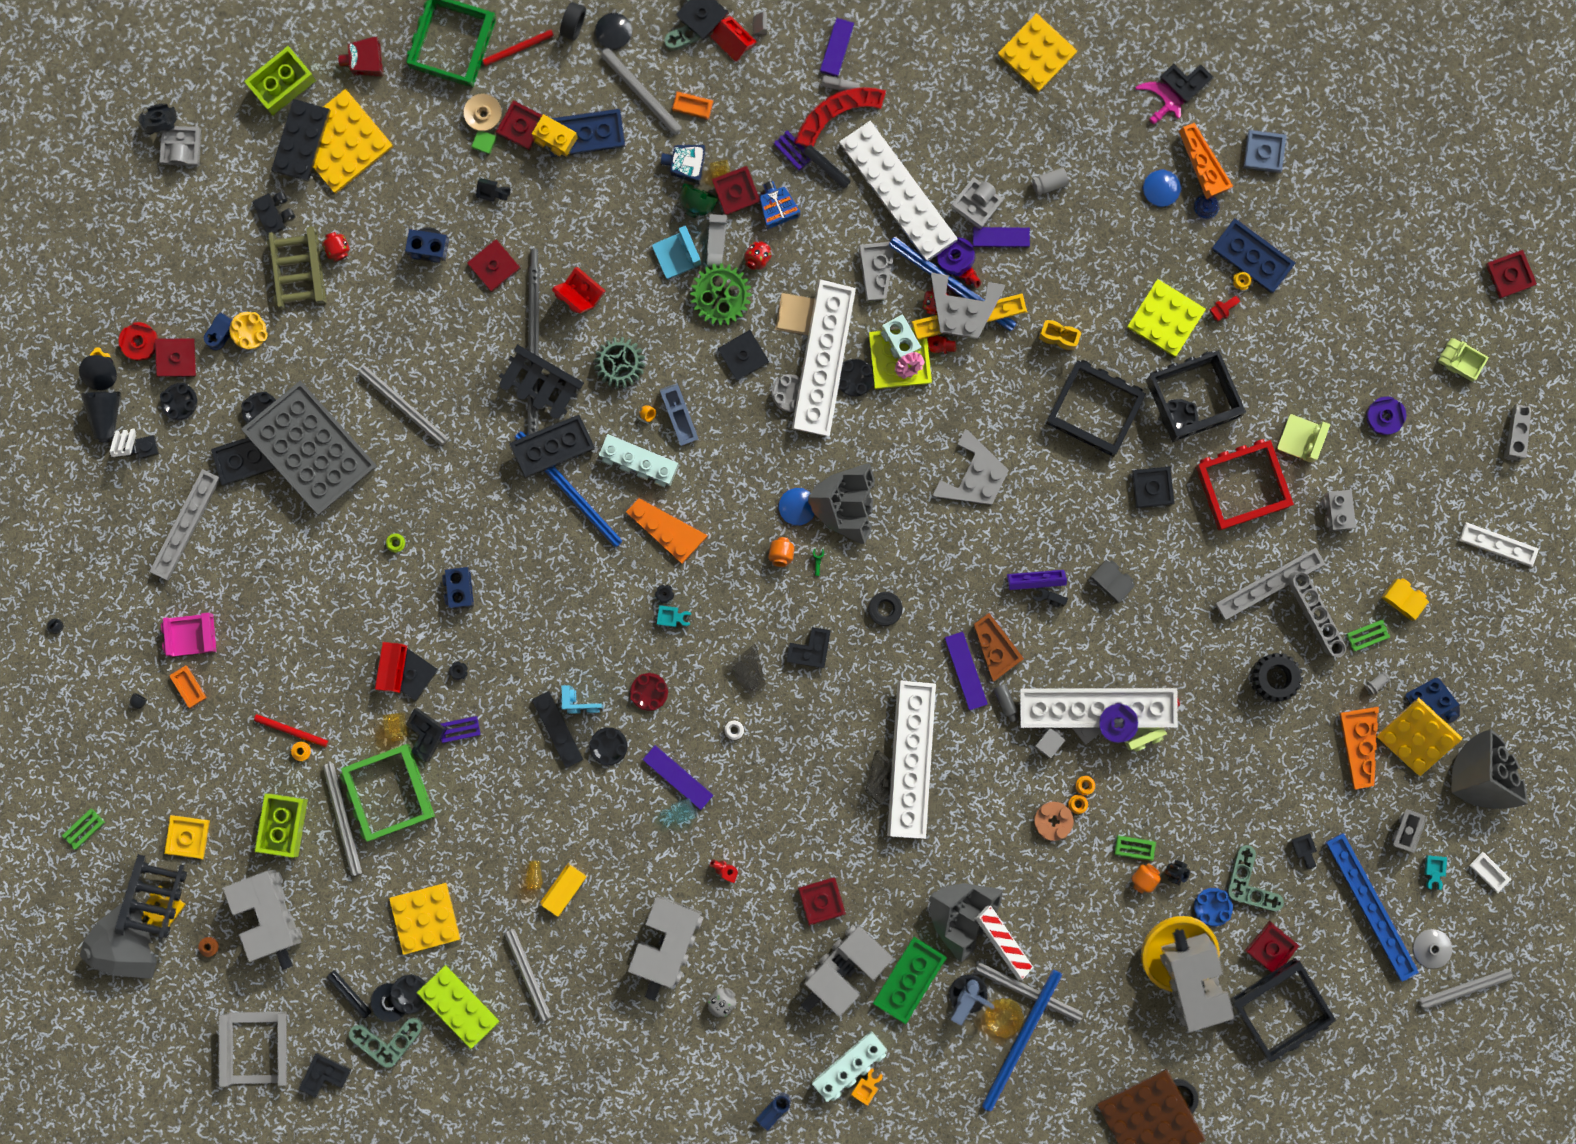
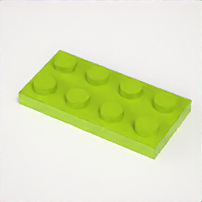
(457, 1007)

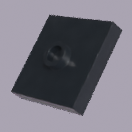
(702, 16)
(743, 355)
(1153, 487)
(416, 675)

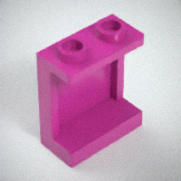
(188, 635)

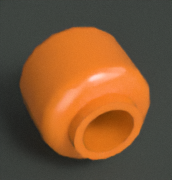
(781, 552)
(1146, 878)

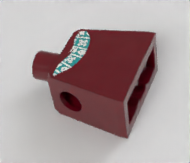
(363, 57)

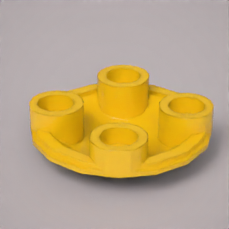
(248, 330)

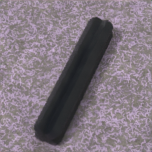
(827, 166)
(351, 997)

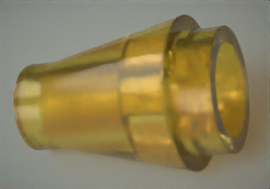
(534, 876)

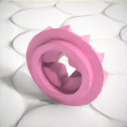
(914, 359)

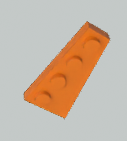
(1207, 168)
(670, 532)
(1359, 736)

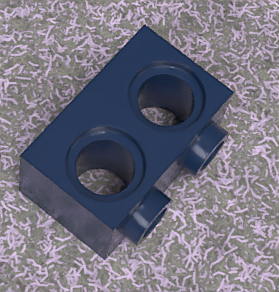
(428, 241)
(463, 587)

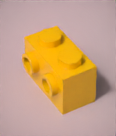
(554, 135)

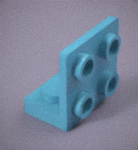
(677, 253)
(569, 696)

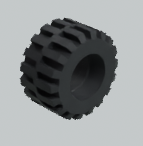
(1292, 672)

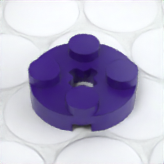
(959, 265)
(1392, 407)
(1107, 723)

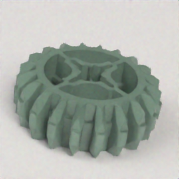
(616, 370)

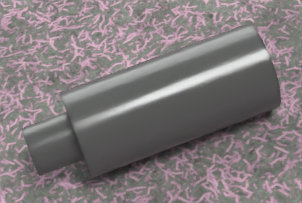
(1006, 702)

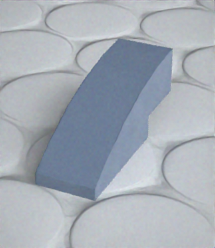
(679, 414)

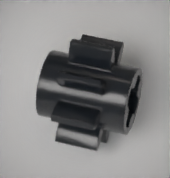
(1177, 872)

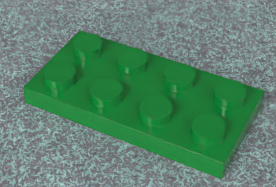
(909, 980)

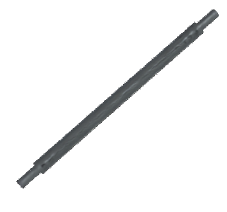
(533, 334)

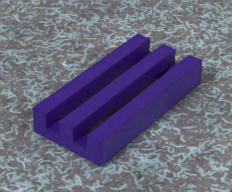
(792, 149)
(476, 725)

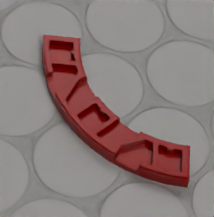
(834, 106)

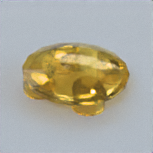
(1004, 1018)

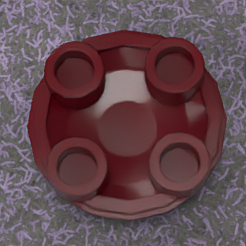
(649, 691)

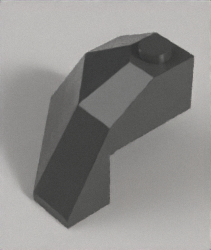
(844, 502)
(954, 914)
(116, 953)

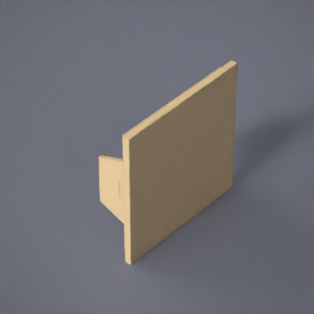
(794, 314)

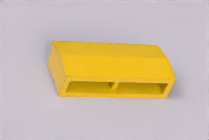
(563, 889)

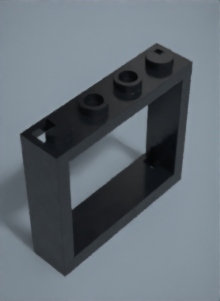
(1215, 358)
(1082, 435)
(1268, 982)

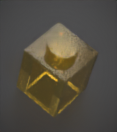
(395, 726)

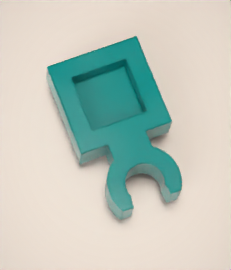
(669, 616)
(1435, 867)

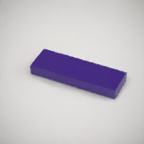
(837, 47)
(1001, 237)
(1036, 579)

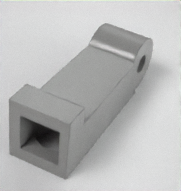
(716, 240)
(1518, 433)

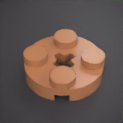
(1062, 814)

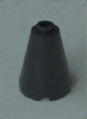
(102, 413)

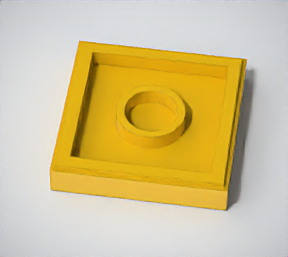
(187, 837)

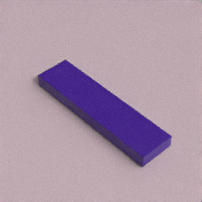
(966, 670)
(678, 777)

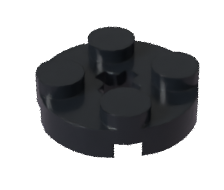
(158, 118)

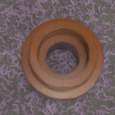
(214, 946)

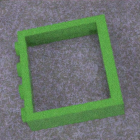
(417, 784)

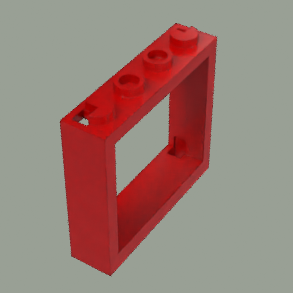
(1224, 457)

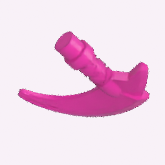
(1172, 101)

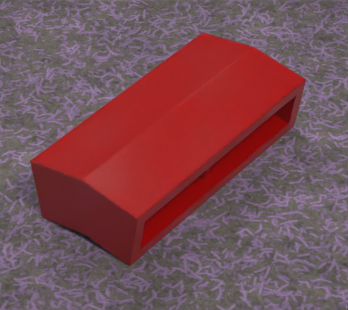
(391, 667)

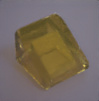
(719, 168)

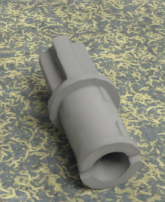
(838, 84)

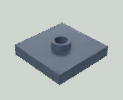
(1264, 151)

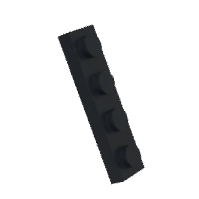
(557, 729)

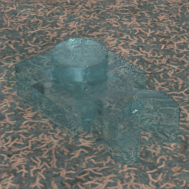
(681, 811)

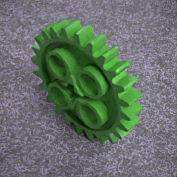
(706, 284)

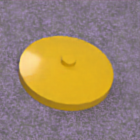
(1161, 936)

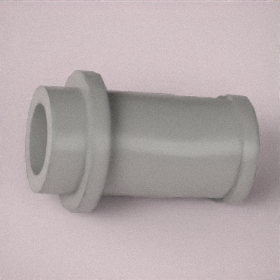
(1377, 683)

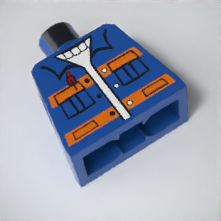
(777, 205)

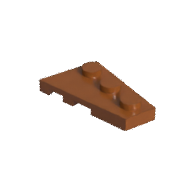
(996, 647)

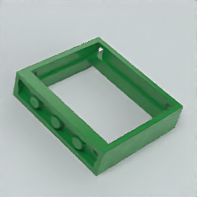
(480, 48)

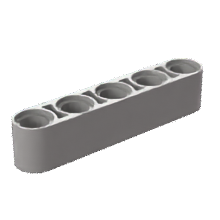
(1324, 619)

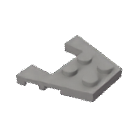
(962, 315)
(981, 479)

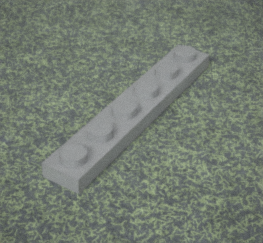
(185, 524)
(1268, 584)

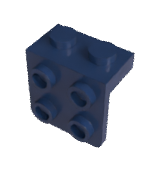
(1437, 698)

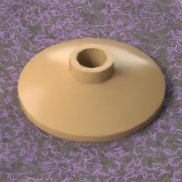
(478, 104)

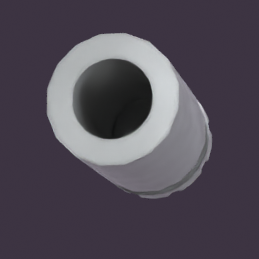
(1050, 181)

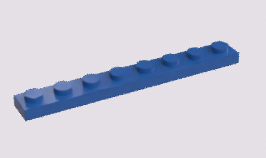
(1372, 907)

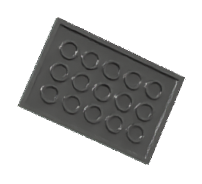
(309, 448)

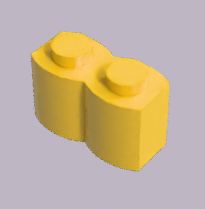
(1055, 333)
(1405, 599)

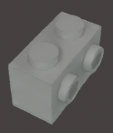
(1339, 510)
(1409, 831)

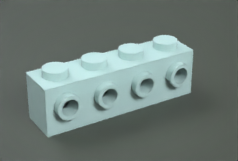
(639, 460)
(849, 1066)

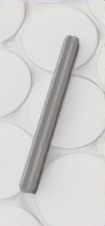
(641, 91)
(401, 404)
(342, 819)
(1027, 991)

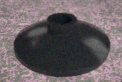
(384, 1013)

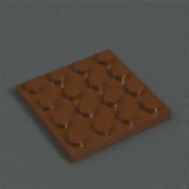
(1151, 1113)

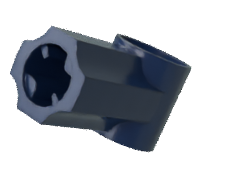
(773, 1112)

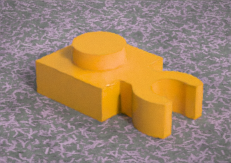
(865, 1089)

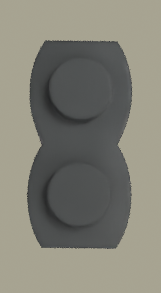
(1112, 580)

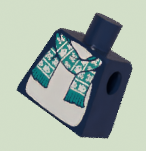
(686, 162)

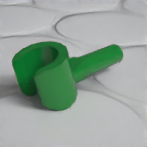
(817, 562)

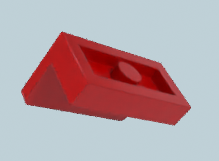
(732, 38)

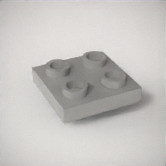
(181, 146)
(977, 202)

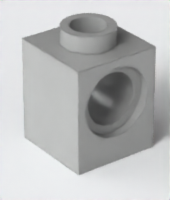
(1050, 742)

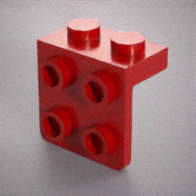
(579, 291)

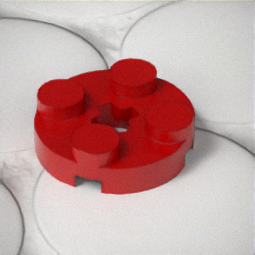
(130, 348)

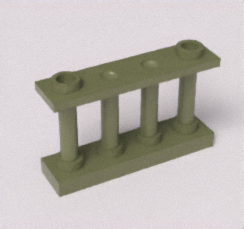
(314, 275)

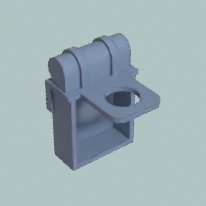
(966, 1001)

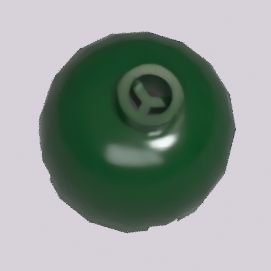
(696, 201)

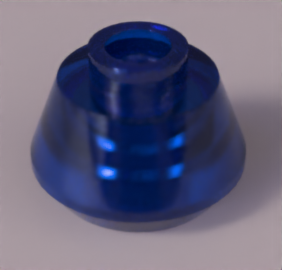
(1205, 207)

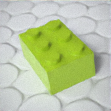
(280, 80)
(281, 825)

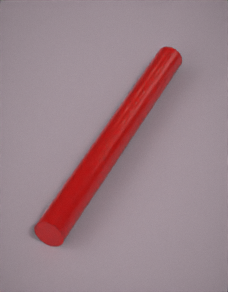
(518, 47)
(290, 730)

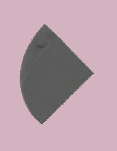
(1488, 774)

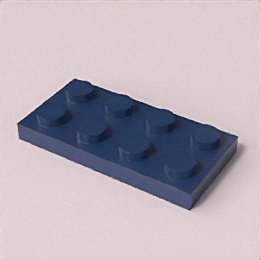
(594, 131)
(1253, 256)

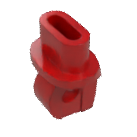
(971, 278)
(1221, 309)
(943, 344)
(722, 868)

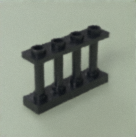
(136, 885)

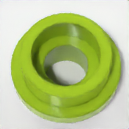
(389, 543)

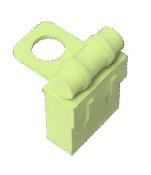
(1462, 359)

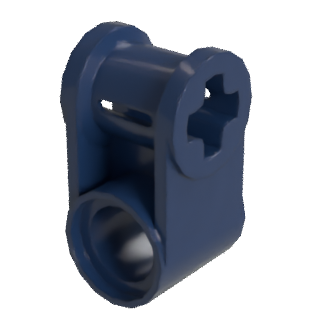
(219, 330)

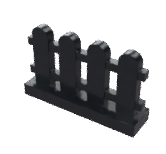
(531, 377)

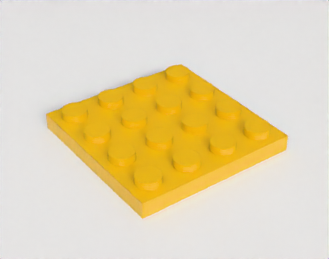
(348, 143)

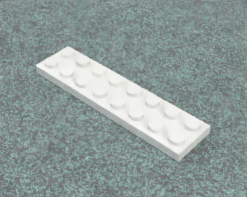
(898, 191)
(823, 358)
(1084, 706)
(911, 759)

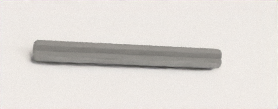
(527, 975)
(1466, 988)

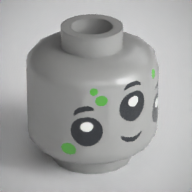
(721, 1002)

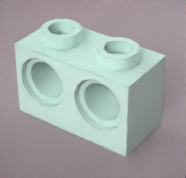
(905, 336)

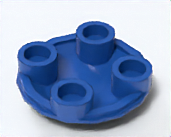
(1162, 188)
(795, 506)
(1213, 907)

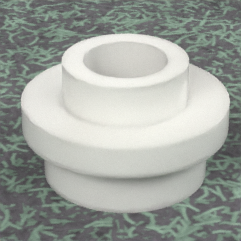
(729, 725)

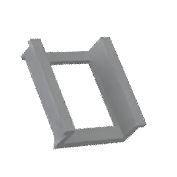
(226, 1047)

